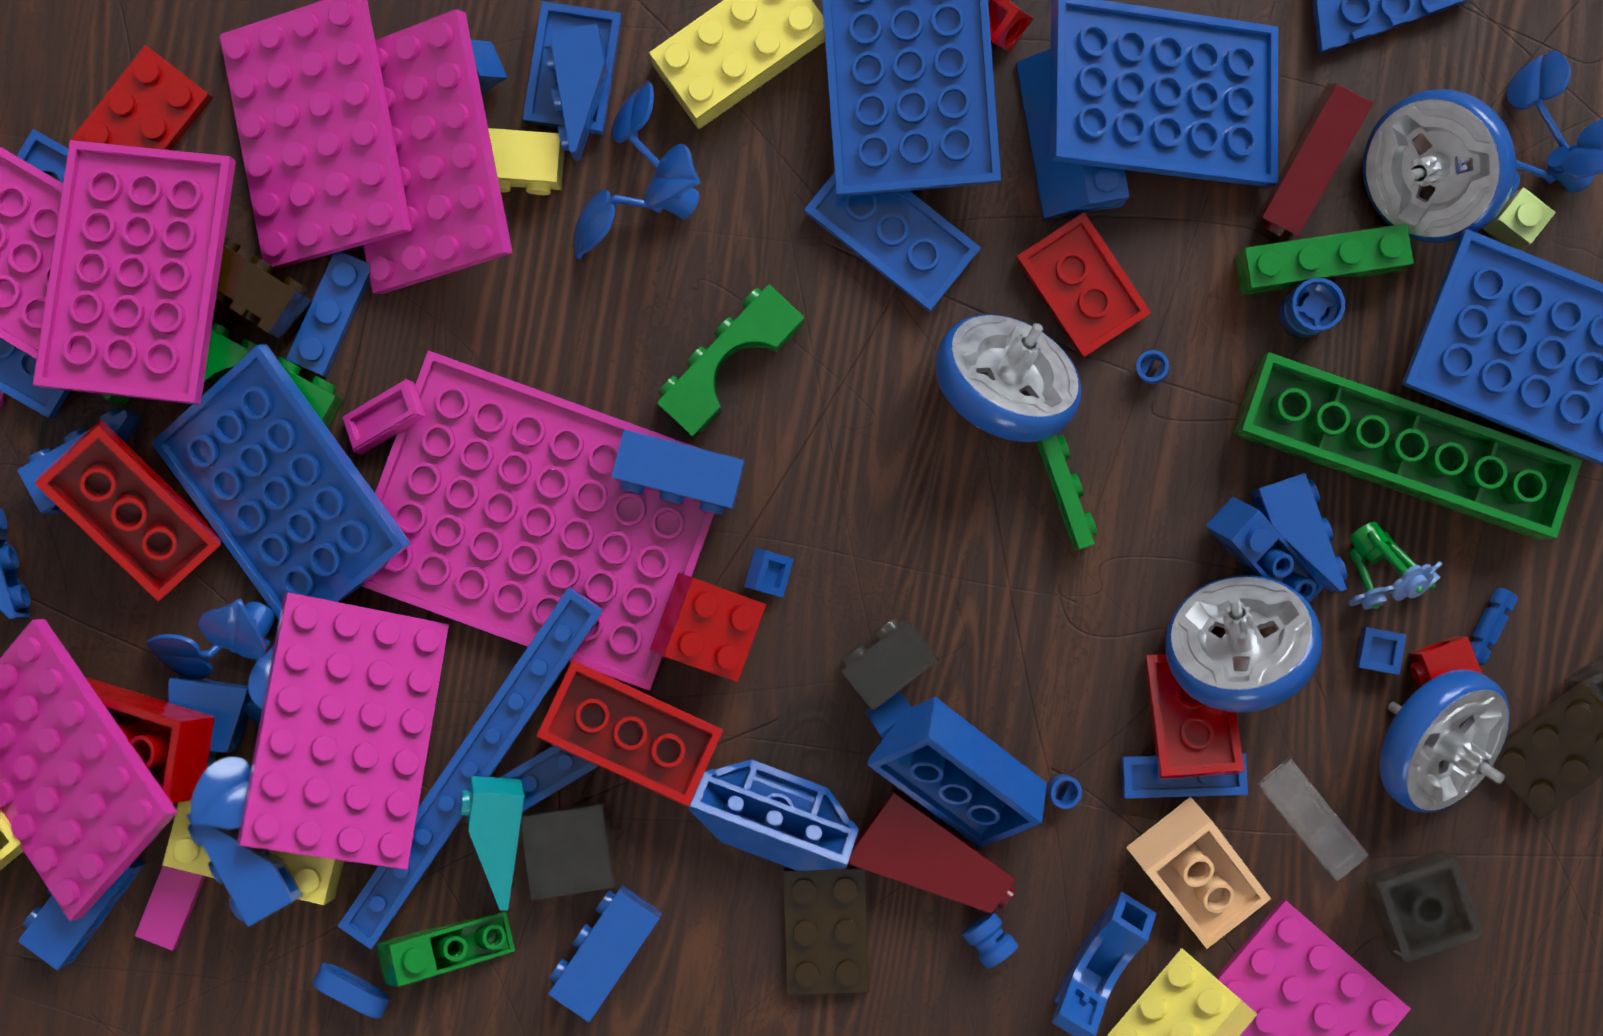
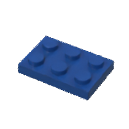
(553, 16)

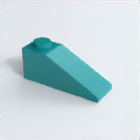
(493, 821)

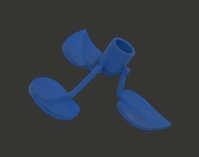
(1569, 165)
(669, 188)
(232, 627)
(223, 786)

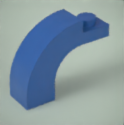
(1099, 963)

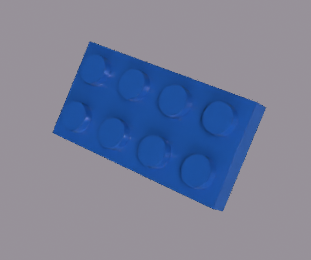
(897, 238)

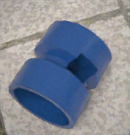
(1312, 308)

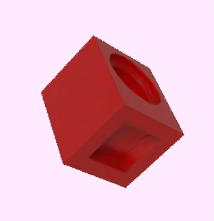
(1007, 23)
(1443, 657)

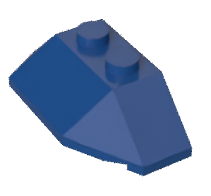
(775, 816)

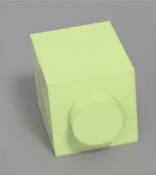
(1520, 220)

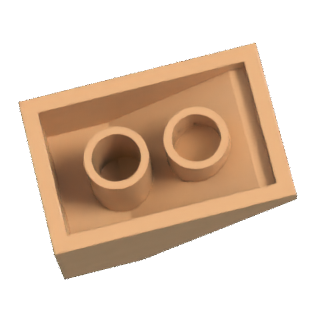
(1198, 872)

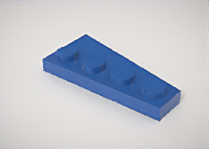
(1350, 21)

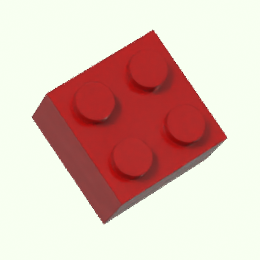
(707, 627)

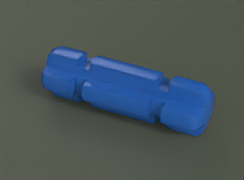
(1492, 623)

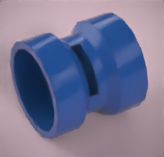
(990, 940)

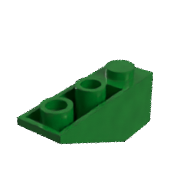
(444, 948)

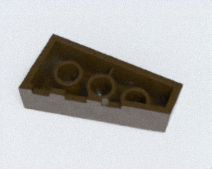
(259, 295)

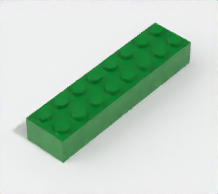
(1407, 447)

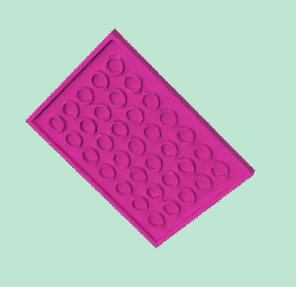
(519, 504)

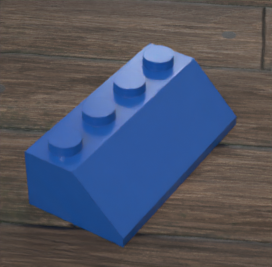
(1062, 186)
(959, 774)

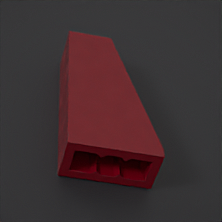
(1314, 159)
(922, 853)

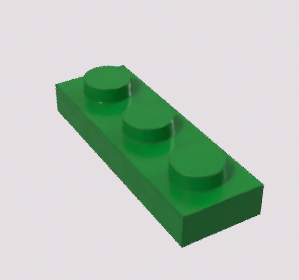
(1067, 491)

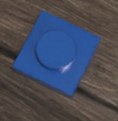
(768, 572)
(1380, 650)

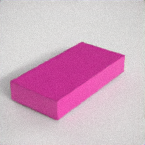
(383, 417)
(169, 907)

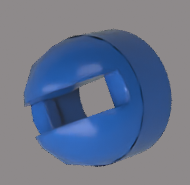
(1145, 364)
(1069, 794)

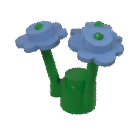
(1375, 545)

